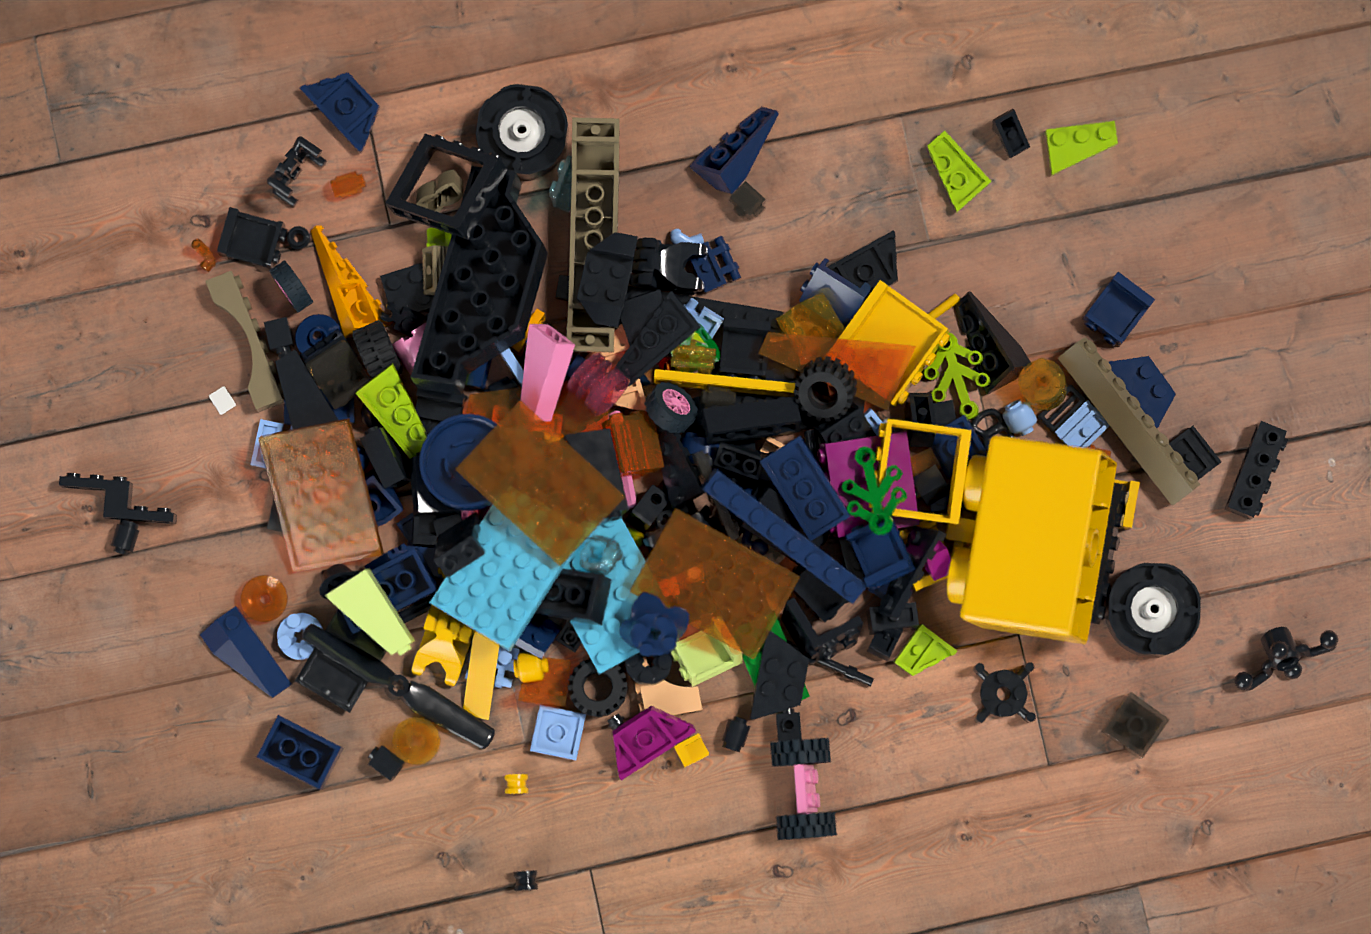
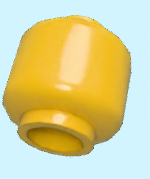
(530, 668)

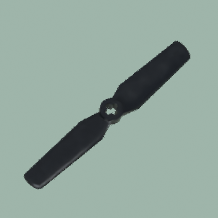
(418, 697)

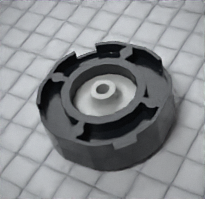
(526, 109)
(1175, 603)

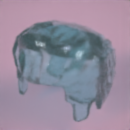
(600, 554)

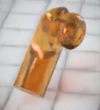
(204, 251)

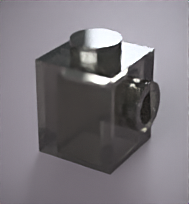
(747, 201)

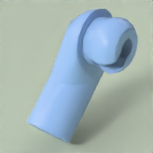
(678, 237)

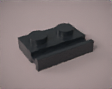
(1195, 452)

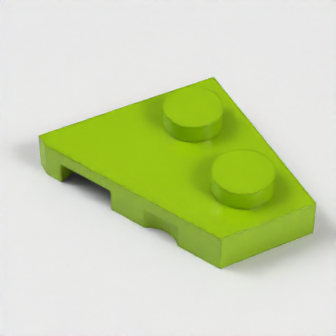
(922, 651)

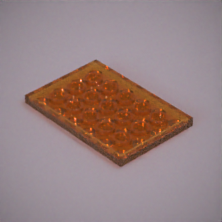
(540, 483)
(321, 495)
(718, 581)

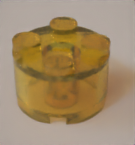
(1046, 372)
(403, 739)

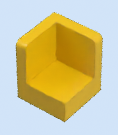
(691, 750)

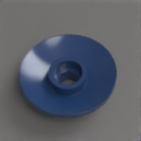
(317, 322)

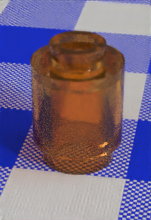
(348, 184)

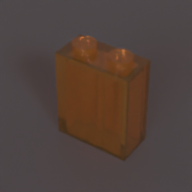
(635, 443)

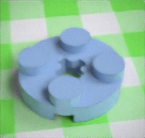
(286, 640)

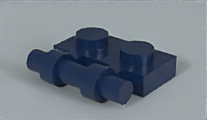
(709, 270)

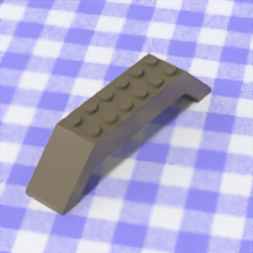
(592, 218)

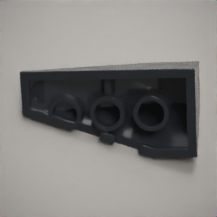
(1000, 351)

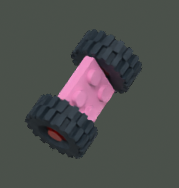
(801, 754)

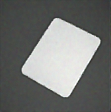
(222, 400)

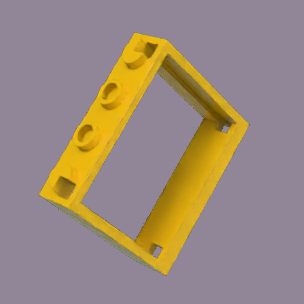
(958, 473)

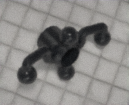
(1284, 656)

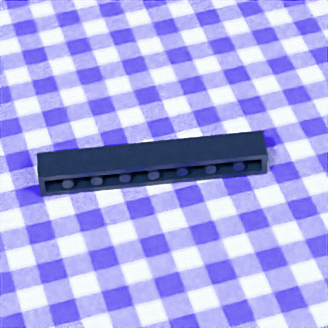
(783, 536)

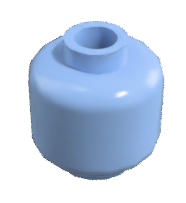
(1019, 417)

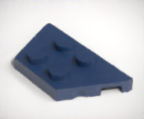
(345, 106)
(1146, 384)

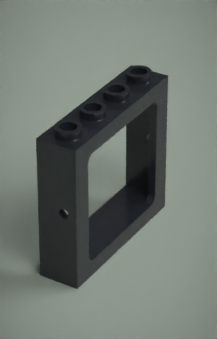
(473, 205)

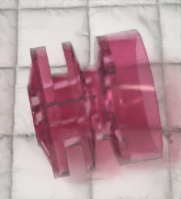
(598, 383)

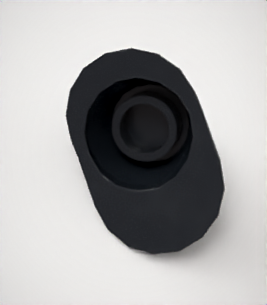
(335, 577)

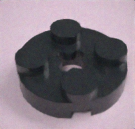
(649, 675)

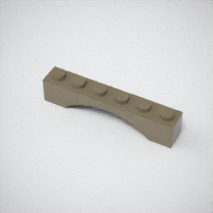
(262, 385)

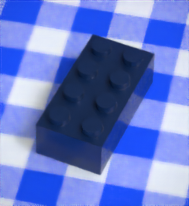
(403, 581)

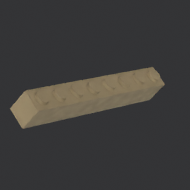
(1129, 420)

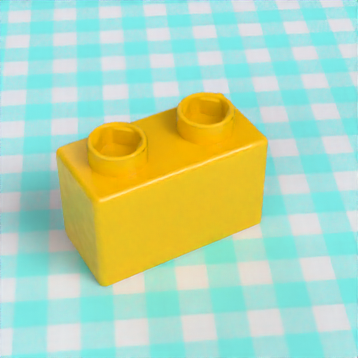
(1033, 538)

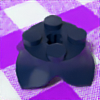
(650, 613)

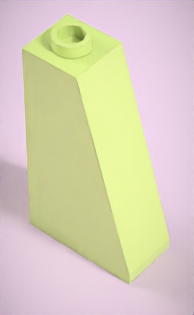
(371, 610)

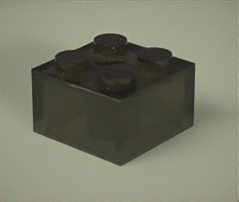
(1135, 725)

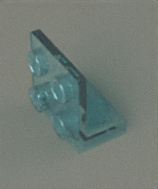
(561, 190)

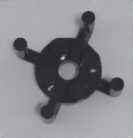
(290, 168)
(1017, 689)

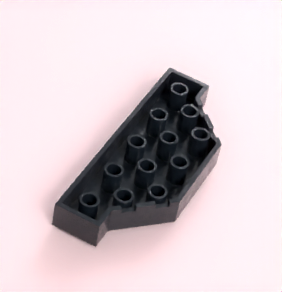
(481, 292)

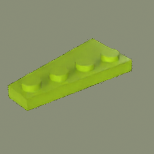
(394, 409)

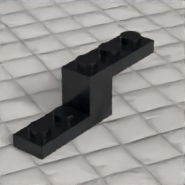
(117, 498)

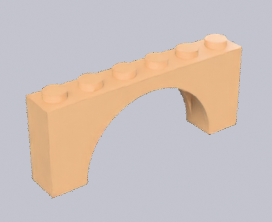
(669, 697)

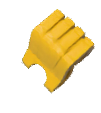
(445, 642)

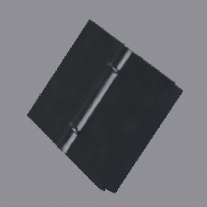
(330, 678)

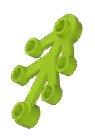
(954, 372)

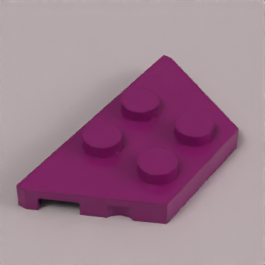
(647, 738)

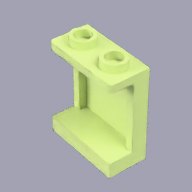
(704, 657)

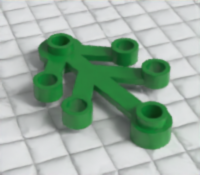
(875, 495)

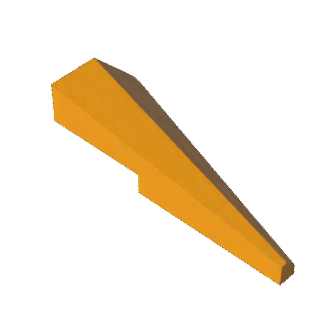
(348, 289)

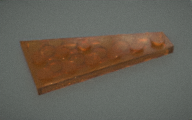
(875, 364)

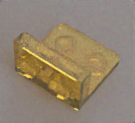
(811, 318)

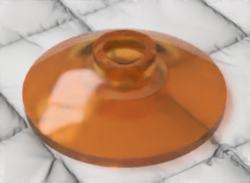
(252, 595)

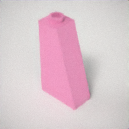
(544, 369)

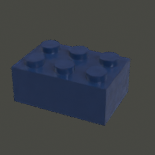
(300, 752)

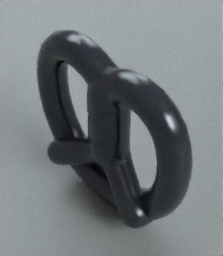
(992, 431)

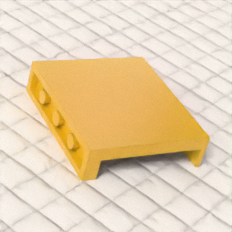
(896, 320)

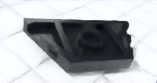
(870, 263)
(779, 678)

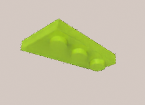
(1076, 143)
(957, 171)

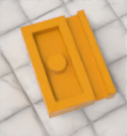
(537, 317)

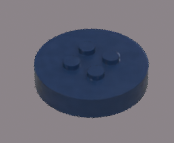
(444, 451)

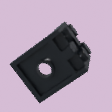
(821, 646)

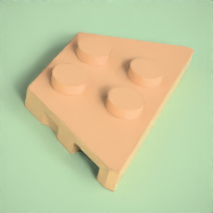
(633, 396)

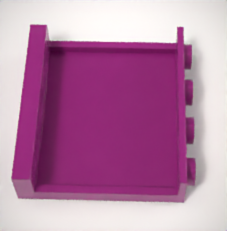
(840, 465)

